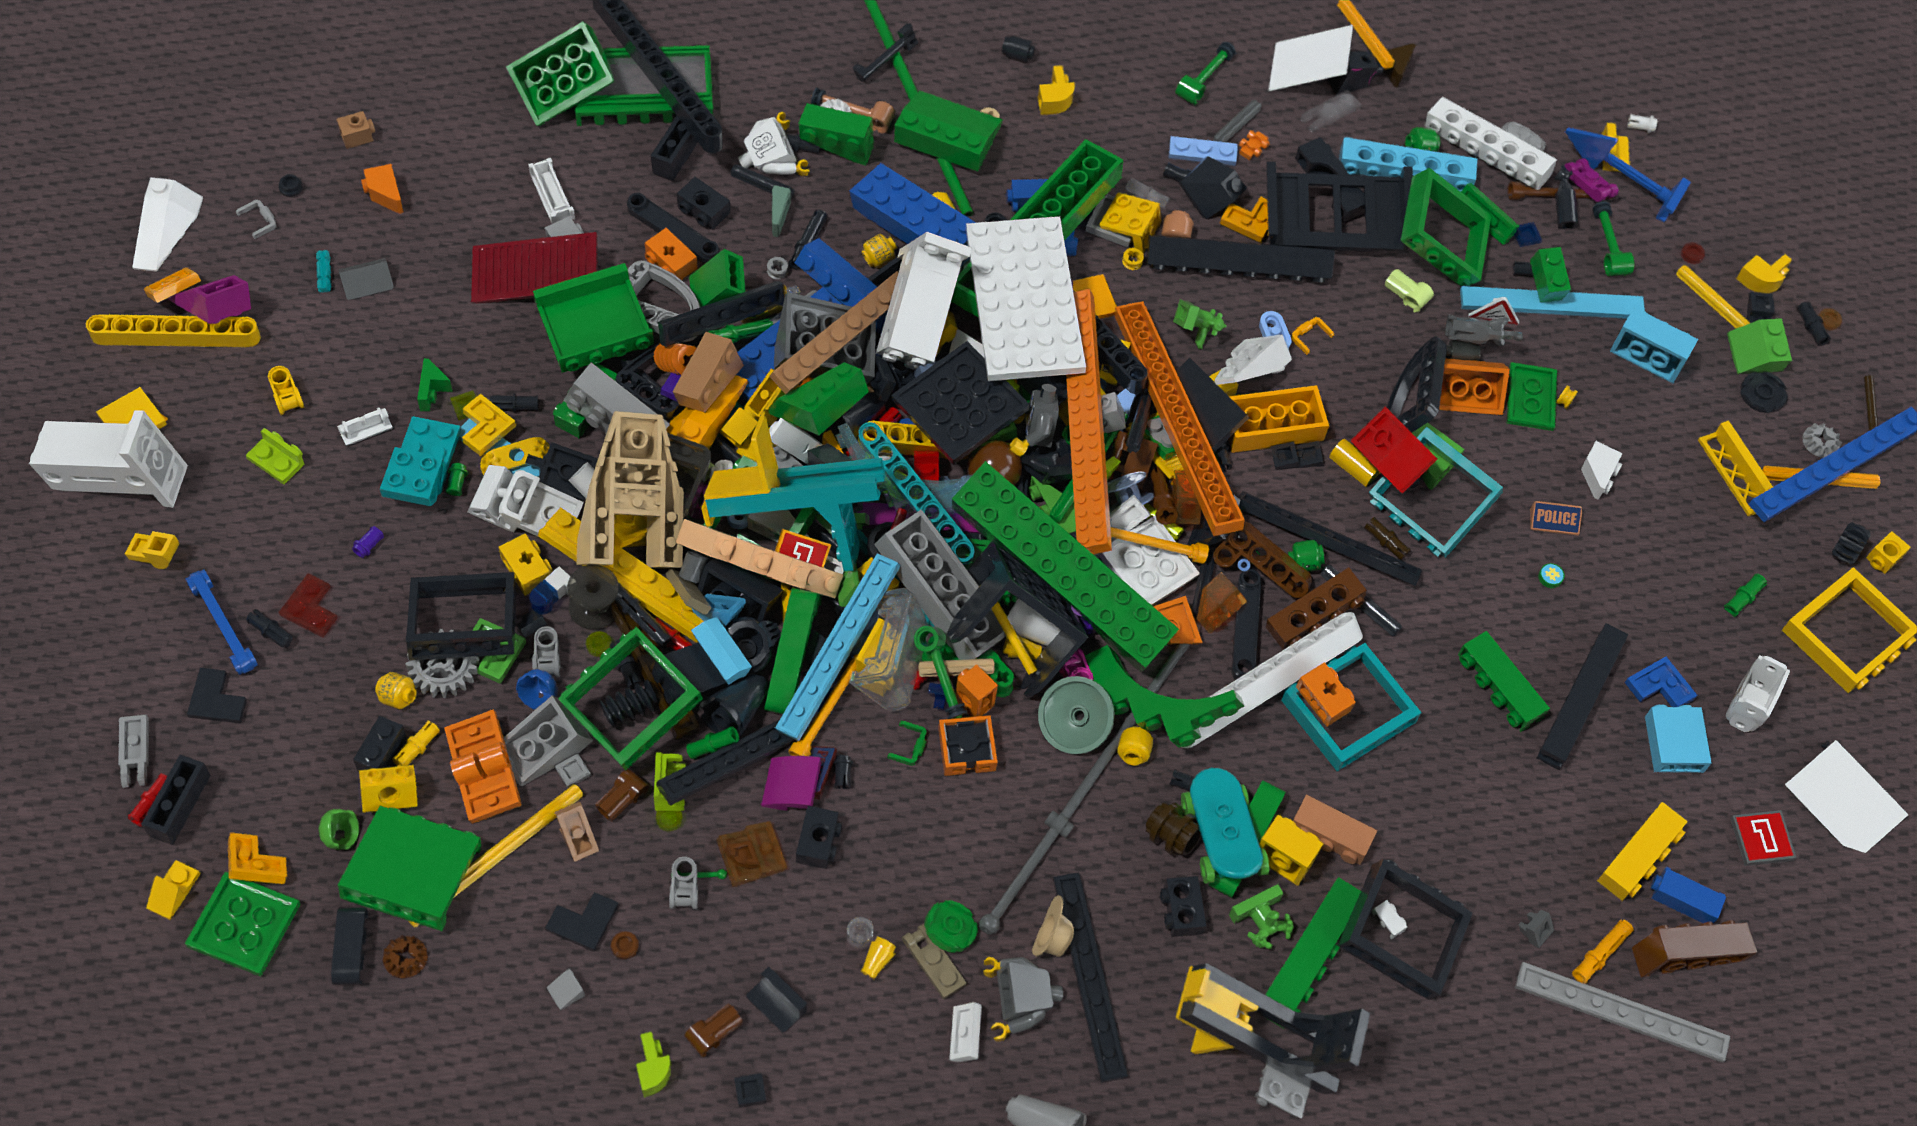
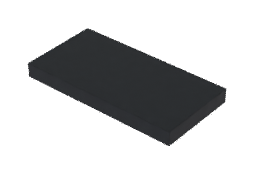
(1213, 407)

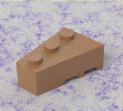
(708, 372)

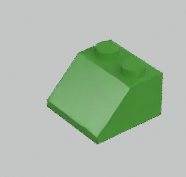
(1760, 347)

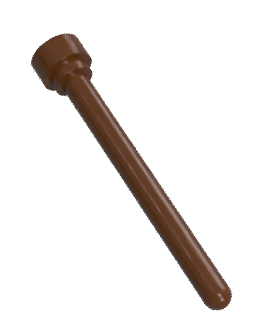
(1519, 191)

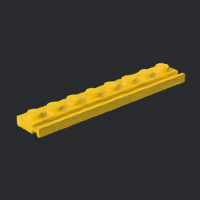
(635, 577)

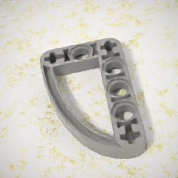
(640, 275)

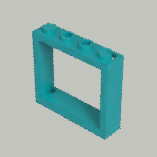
(1462, 464)
(1336, 756)

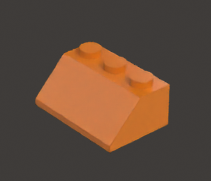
(1474, 386)

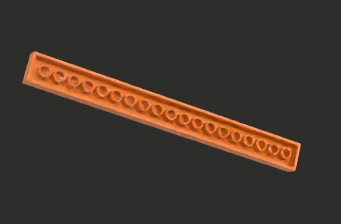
(1180, 421)
(1087, 437)

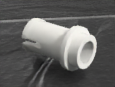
(1643, 123)

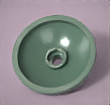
(1059, 715)

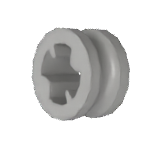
(780, 262)

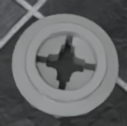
(1814, 443)

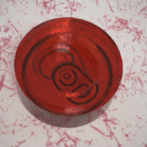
(1692, 253)

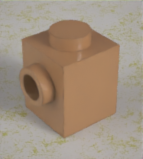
(355, 129)

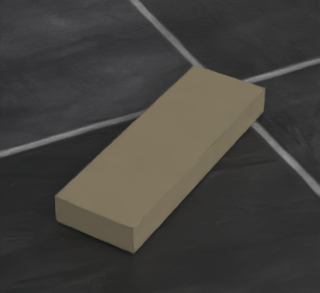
(688, 592)

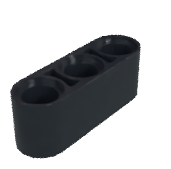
(348, 945)

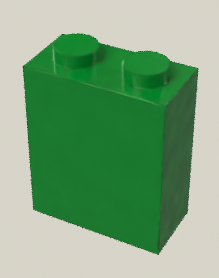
(718, 278)

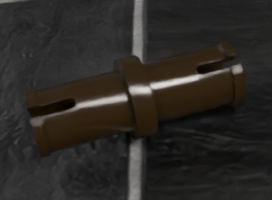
(1387, 538)

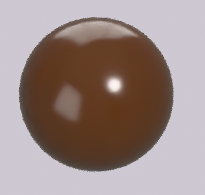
(999, 456)

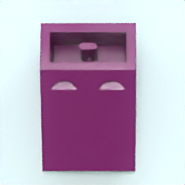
(215, 299)

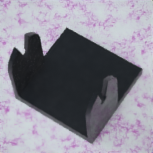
(1036, 593)

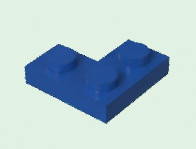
(1661, 677)

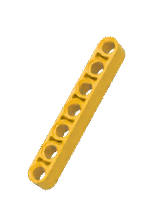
(159, 331)

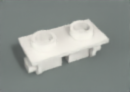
(365, 426)

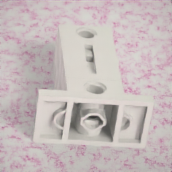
(921, 299)
(109, 458)

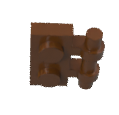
(1135, 462)

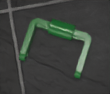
(918, 748)

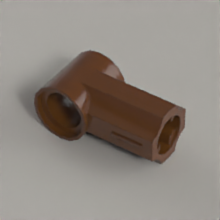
(624, 792)
(709, 1033)

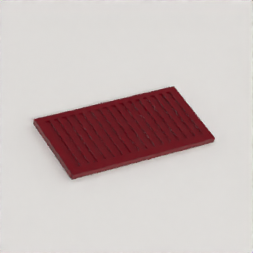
(518, 267)

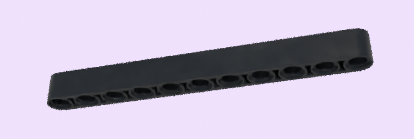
(661, 73)
(1111, 351)

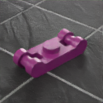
(1591, 181)

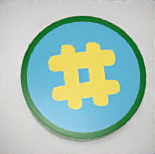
(1551, 575)

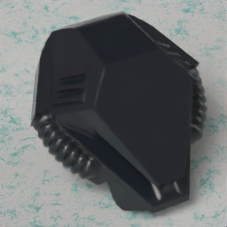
(1049, 464)
(754, 640)

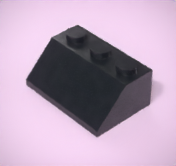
(734, 581)

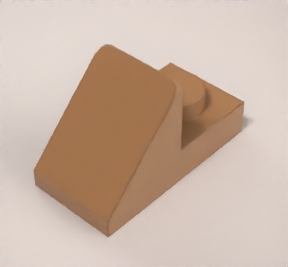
(576, 831)

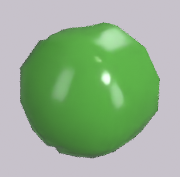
(335, 820)

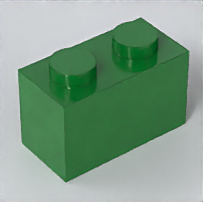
(1550, 274)

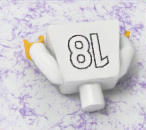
(770, 148)

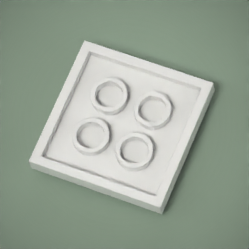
(1148, 569)

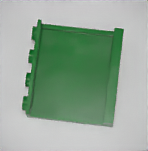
(593, 318)
(408, 867)

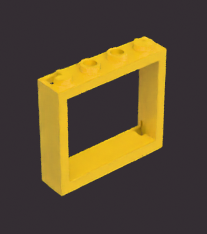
(1825, 657)

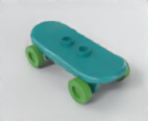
(1224, 826)

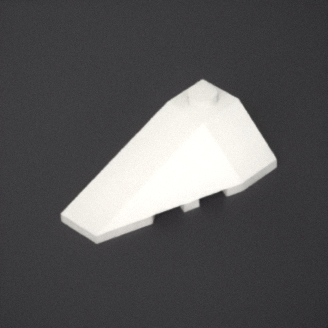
(164, 219)
(1255, 358)

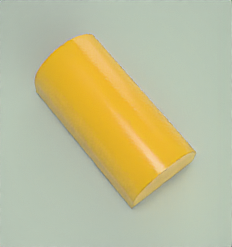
(1354, 462)

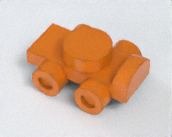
(1254, 145)

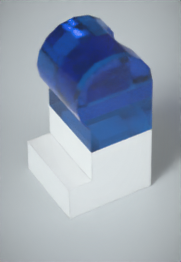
(549, 591)

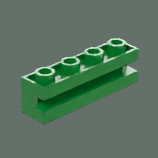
(1504, 679)

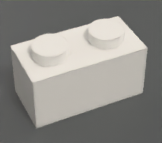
(1390, 919)

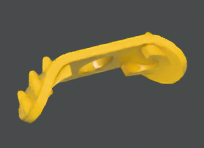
(500, 456)

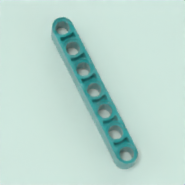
(913, 481)

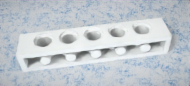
(1490, 143)

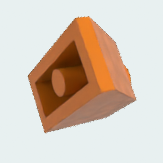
(382, 187)

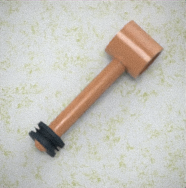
(881, 113)

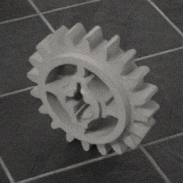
(441, 676)

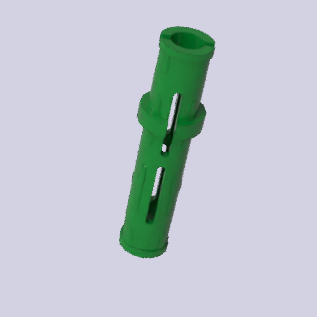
(744, 330)

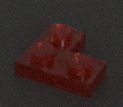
(303, 606)

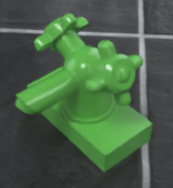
(1191, 316)
(1266, 920)

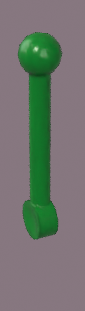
(721, 874)

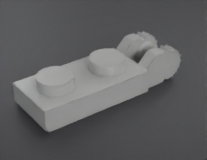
(133, 748)

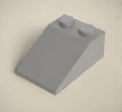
(544, 741)

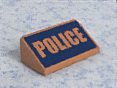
(1555, 518)

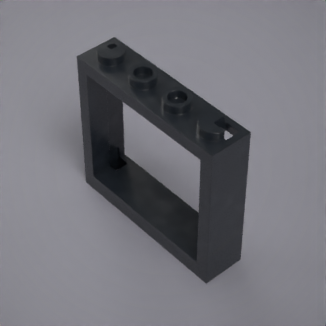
(461, 642)
(1384, 961)

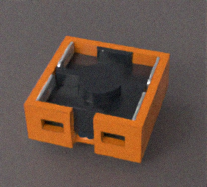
(967, 745)

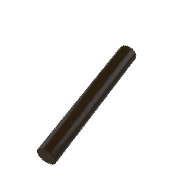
(1870, 402)

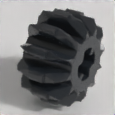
(1851, 543)

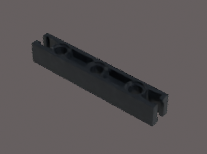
(1582, 696)

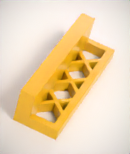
(1743, 461)

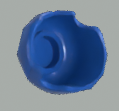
(532, 684)

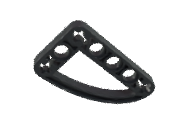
(1430, 363)
(630, 373)

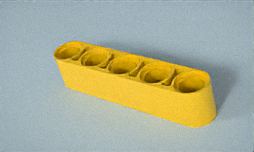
(906, 434)

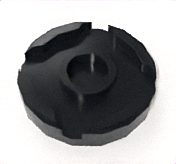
(1763, 392)

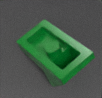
(431, 381)

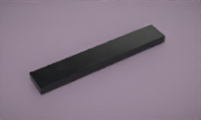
(720, 313)
(722, 763)

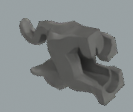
(1479, 330)

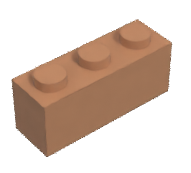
(1335, 830)

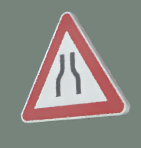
(1498, 308)

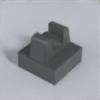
(1538, 929)

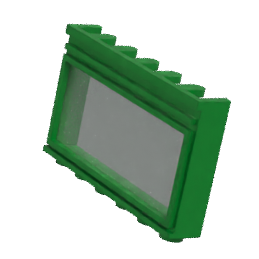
(636, 94)

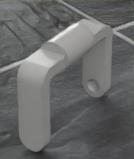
(265, 212)

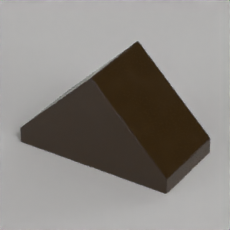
(1402, 57)

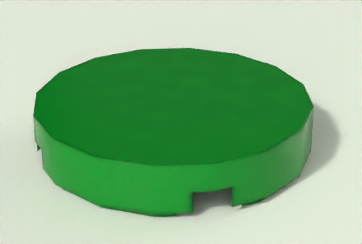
(950, 926)

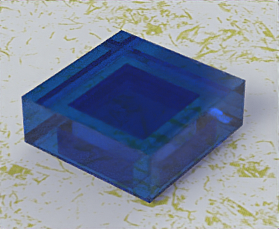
(1527, 235)

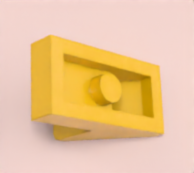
(171, 890)

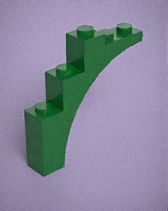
(1180, 716)

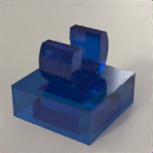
(937, 691)

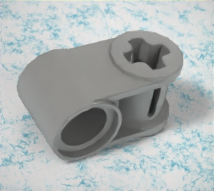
(546, 656)
(684, 885)

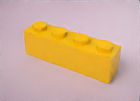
(1642, 851)

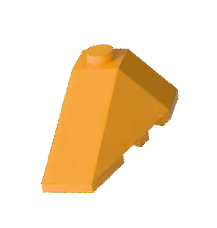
(702, 426)

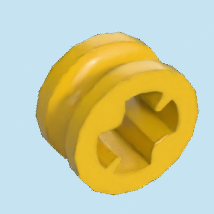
(1133, 252)
(1566, 397)

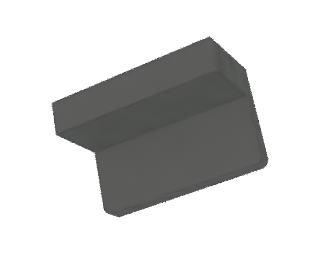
(366, 279)

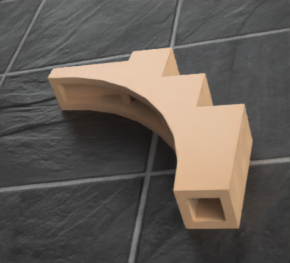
(759, 559)

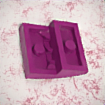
(791, 782)

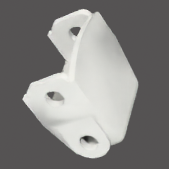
(1755, 700)

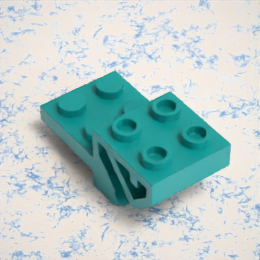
(421, 464)

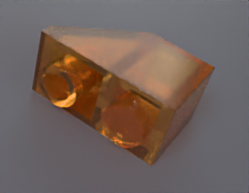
(1185, 500)
(1218, 602)

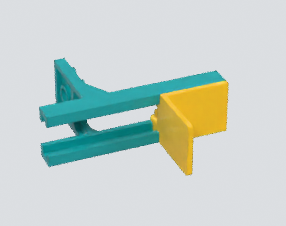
(826, 487)

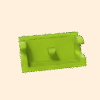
(662, 769)

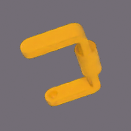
(1305, 327)

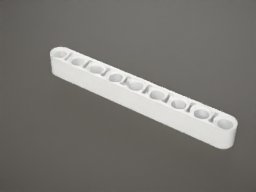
(1288, 667)

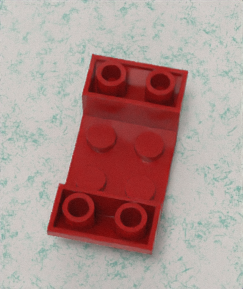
(1393, 449)

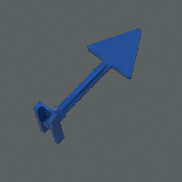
(1597, 147)

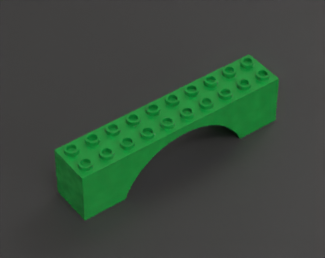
(1078, 576)

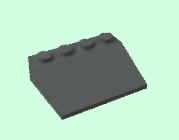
(805, 319)

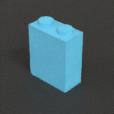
(1677, 739)

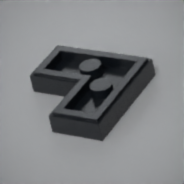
(210, 703)
(583, 929)

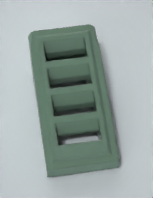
(780, 205)

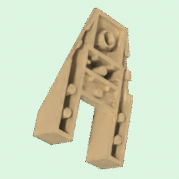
(633, 479)

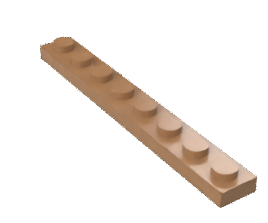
(834, 337)

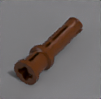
(1163, 500)

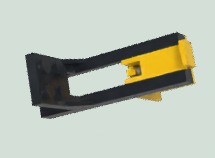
(1218, 1011)

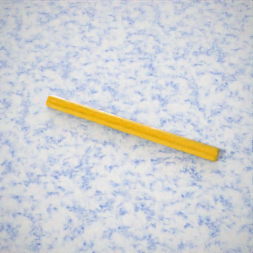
(517, 837)

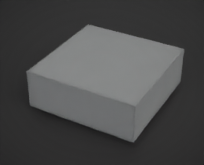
(572, 770)

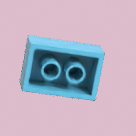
(1653, 345)

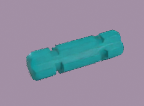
(323, 271)

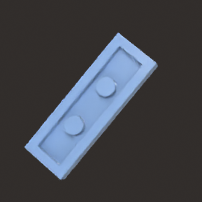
(1198, 149)

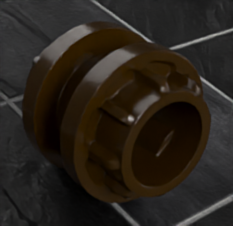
(1171, 827)

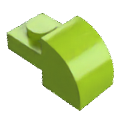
(654, 1071)

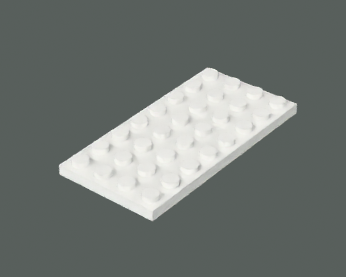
(1025, 299)

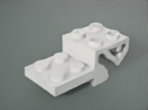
(518, 500)

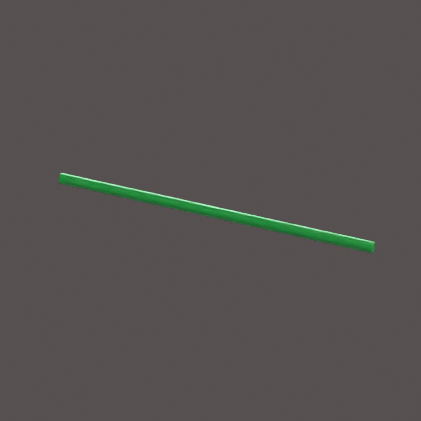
(911, 91)

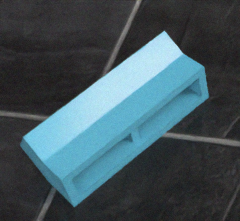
(721, 650)

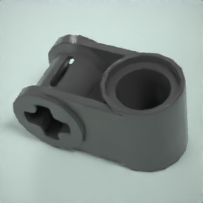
(693, 566)

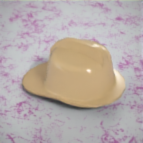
(1055, 932)

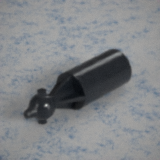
(1566, 201)

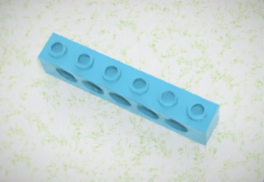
(1388, 160)

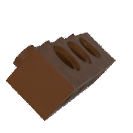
(1343, 584)

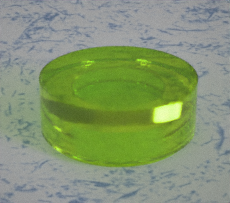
(598, 643)
(669, 820)

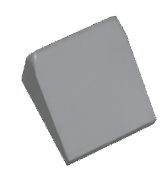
(565, 990)

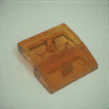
(766, 850)

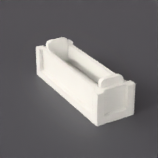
(550, 191)

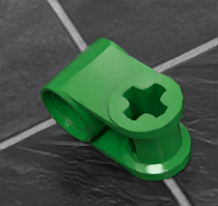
(1001, 673)

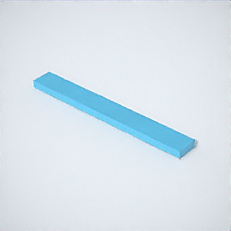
(1572, 304)
(837, 647)

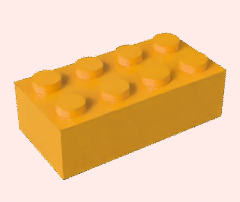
(1280, 418)

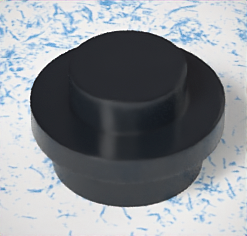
(290, 185)

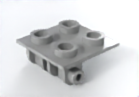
(1282, 1092)

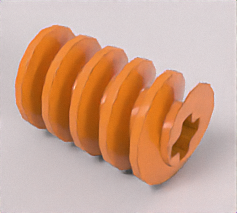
(673, 357)

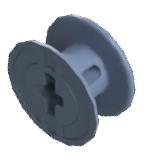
(1126, 486)

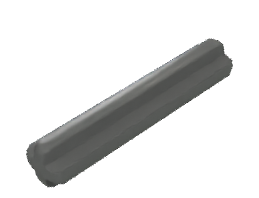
(1238, 122)

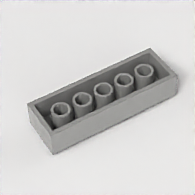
(938, 581)

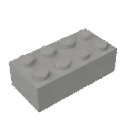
(599, 396)

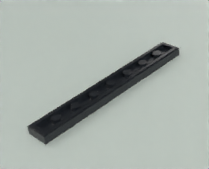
(1329, 538)
(1091, 981)

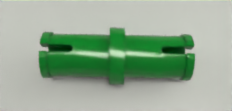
(1745, 594)
(712, 742)

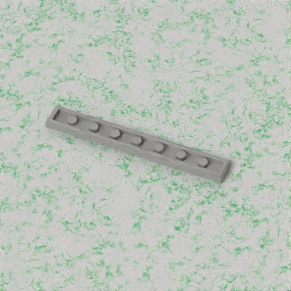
(1622, 1012)

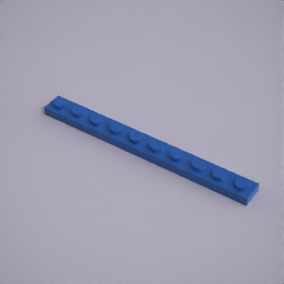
(1835, 465)

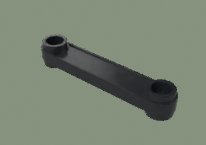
(659, 219)
(1246, 624)

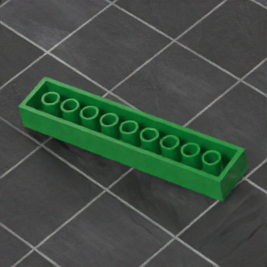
(1066, 194)

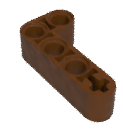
(1264, 563)

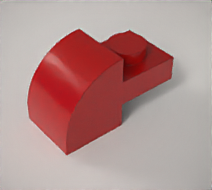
(927, 464)

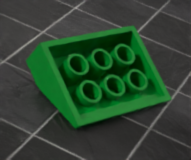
(561, 73)
(946, 130)

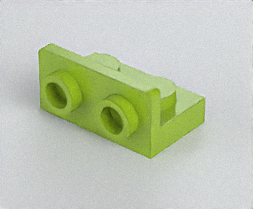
(276, 456)

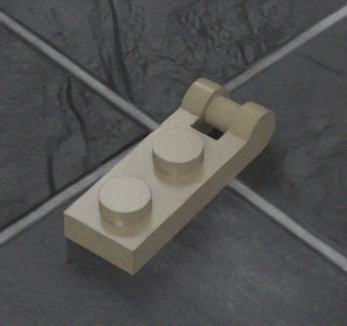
(934, 963)

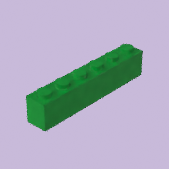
(1314, 947)

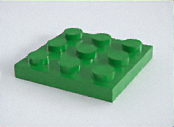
(242, 924)

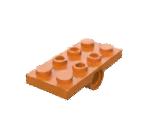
(482, 766)

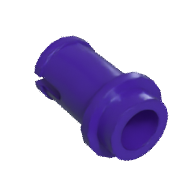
(367, 542)

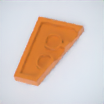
(1180, 615)

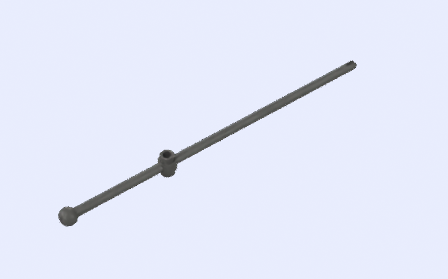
(1059, 822)

